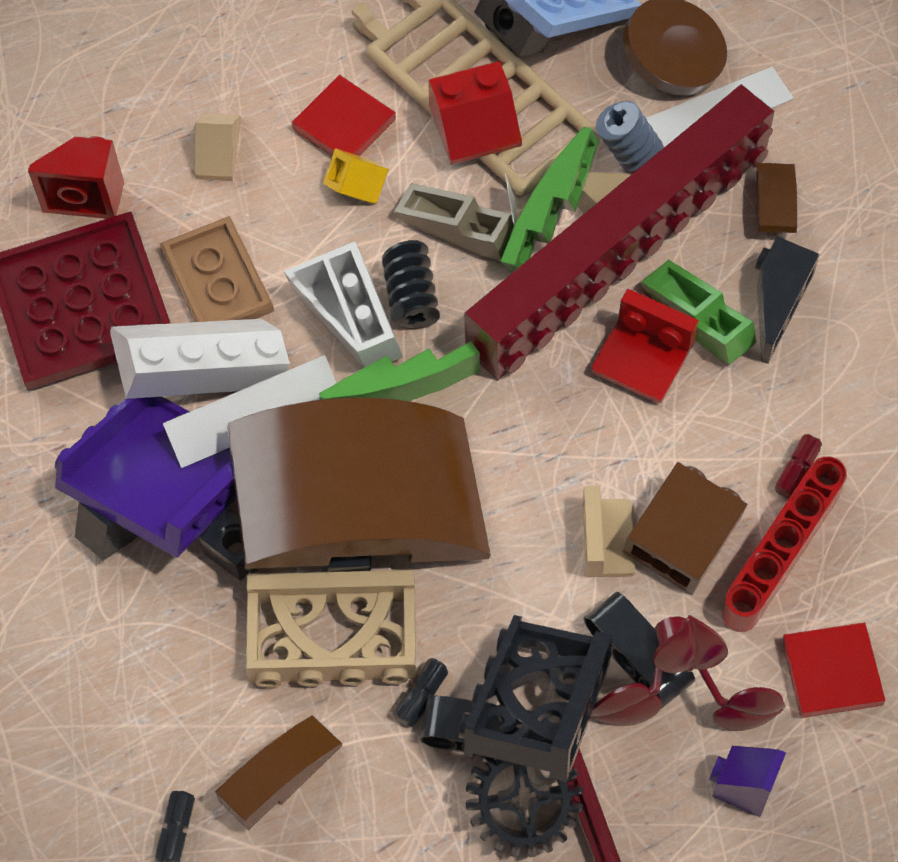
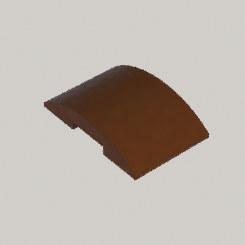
(355, 483)

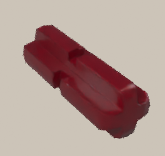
(800, 462)

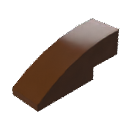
(277, 771)

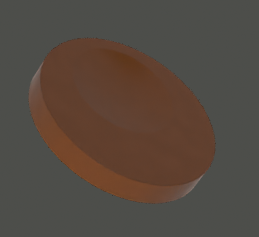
(675, 46)

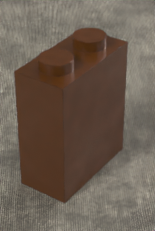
(685, 527)

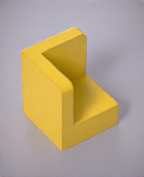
(355, 176)

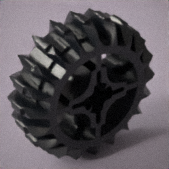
(503, 800)

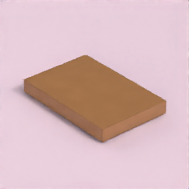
(216, 274)

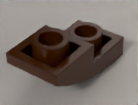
(776, 198)

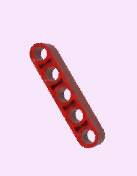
(781, 560)

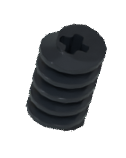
(410, 285)

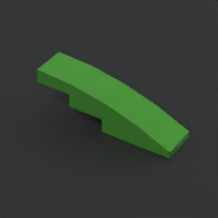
(557, 190)
(409, 380)

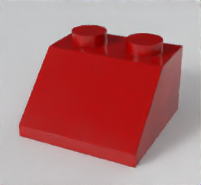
(474, 112)
(79, 178)

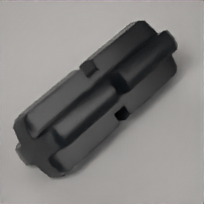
(415, 698)
(177, 818)

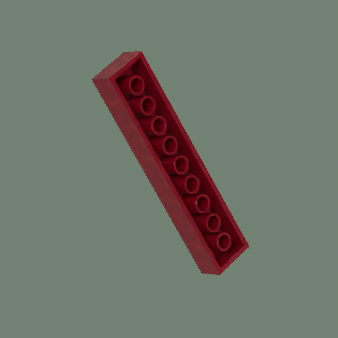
(619, 232)

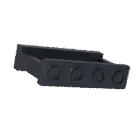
(553, 743)

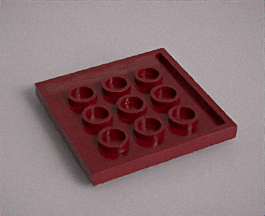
(70, 292)

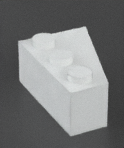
(346, 302)

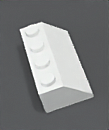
(197, 356)

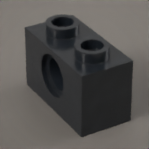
(511, 27)

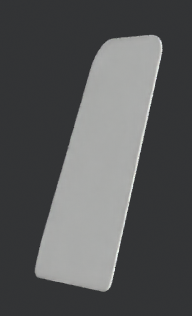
(512, 201)

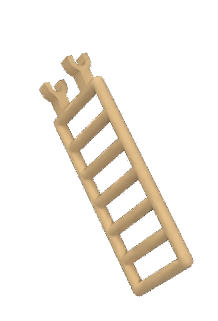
(383, 39)

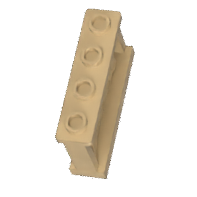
(318, 588)

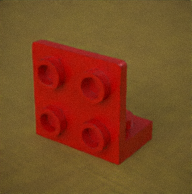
(646, 346)

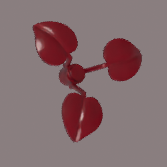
(683, 647)

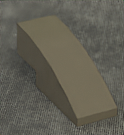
(456, 220)

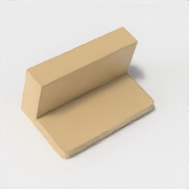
(605, 534)

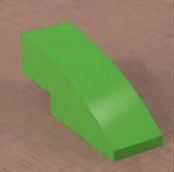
(719, 328)

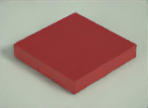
(343, 118)
(833, 670)

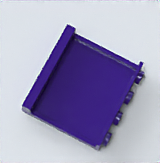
(134, 478)

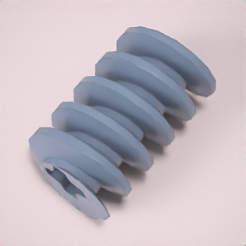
(628, 135)

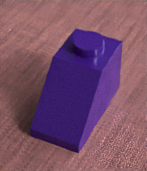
(746, 777)

